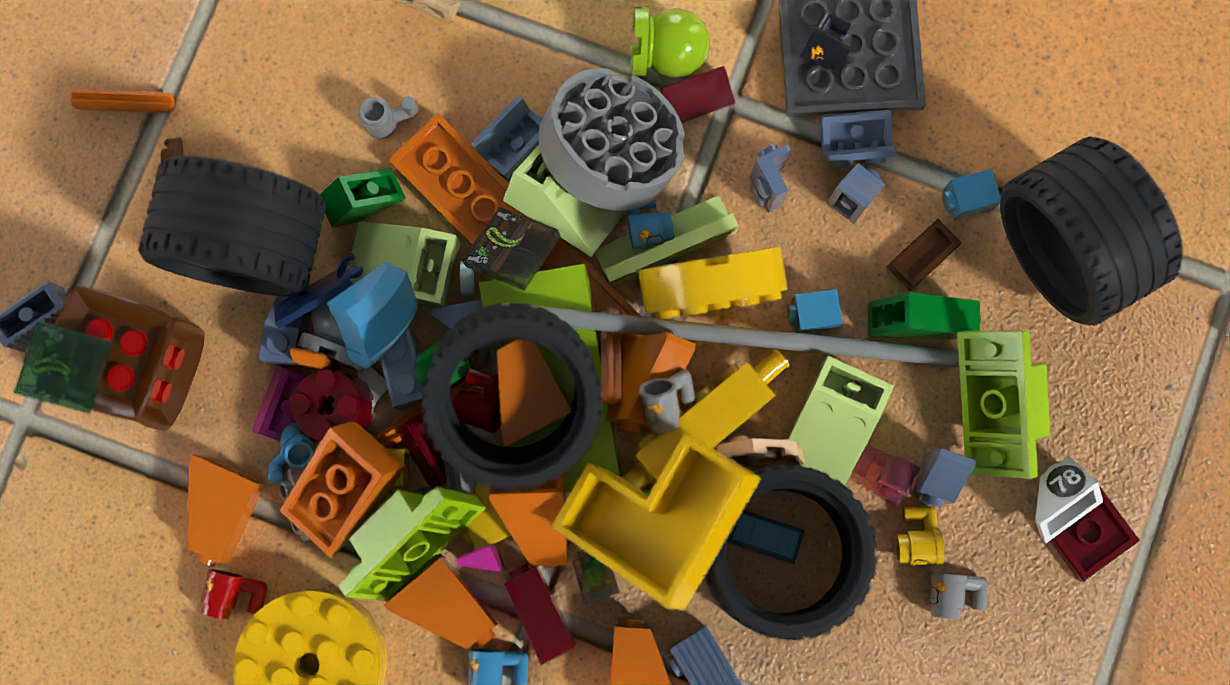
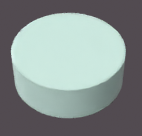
(467, 285)

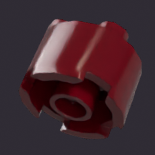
(315, 399)

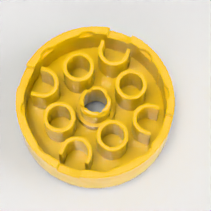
(713, 283)
(317, 623)

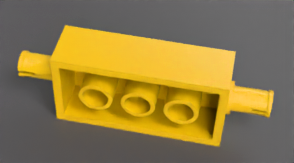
(712, 416)

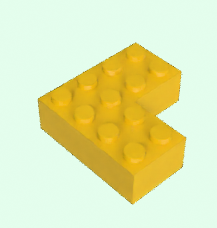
(661, 538)

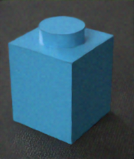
(971, 194)
(815, 311)

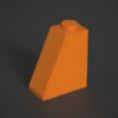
(645, 360)
(526, 390)
(218, 509)
(529, 520)
(445, 606)
(636, 656)

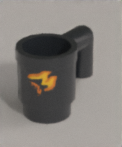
(826, 48)

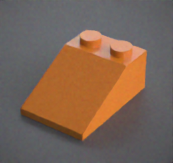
(341, 486)

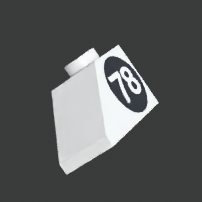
(1064, 497)

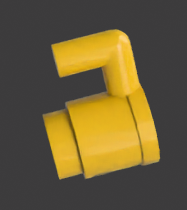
(920, 546)

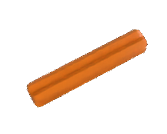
(122, 101)
(611, 363)

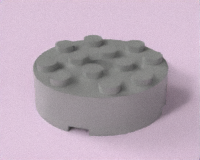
(611, 139)

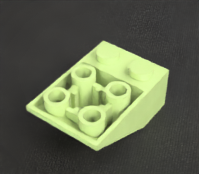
(544, 200)
(422, 252)
(839, 417)

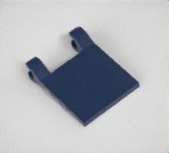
(317, 292)

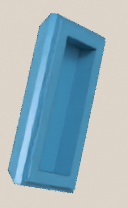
(766, 536)

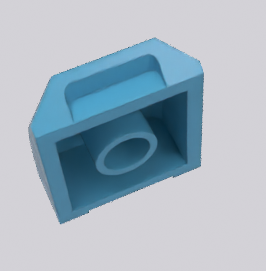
(374, 313)

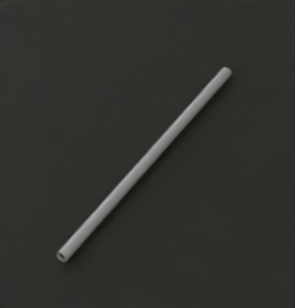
(757, 337)

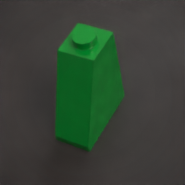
(922, 316)

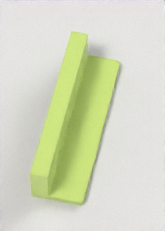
(692, 231)

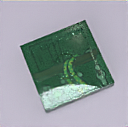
(63, 367)

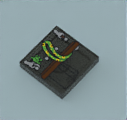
(511, 248)

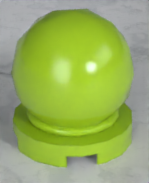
(670, 42)

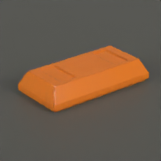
(313, 360)

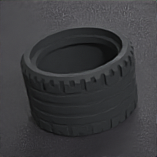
(232, 226)
(1091, 230)
(526, 464)
(855, 570)

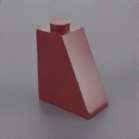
(539, 613)

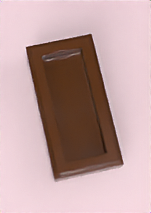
(924, 254)

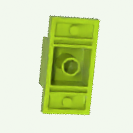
(1002, 402)
(405, 538)

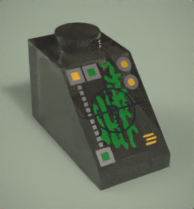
(594, 578)

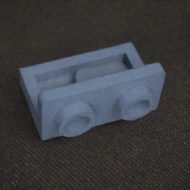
(857, 137)
(509, 138)
(768, 184)

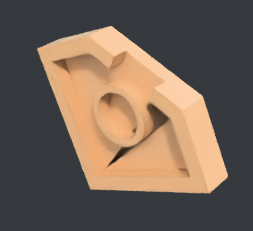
(762, 453)

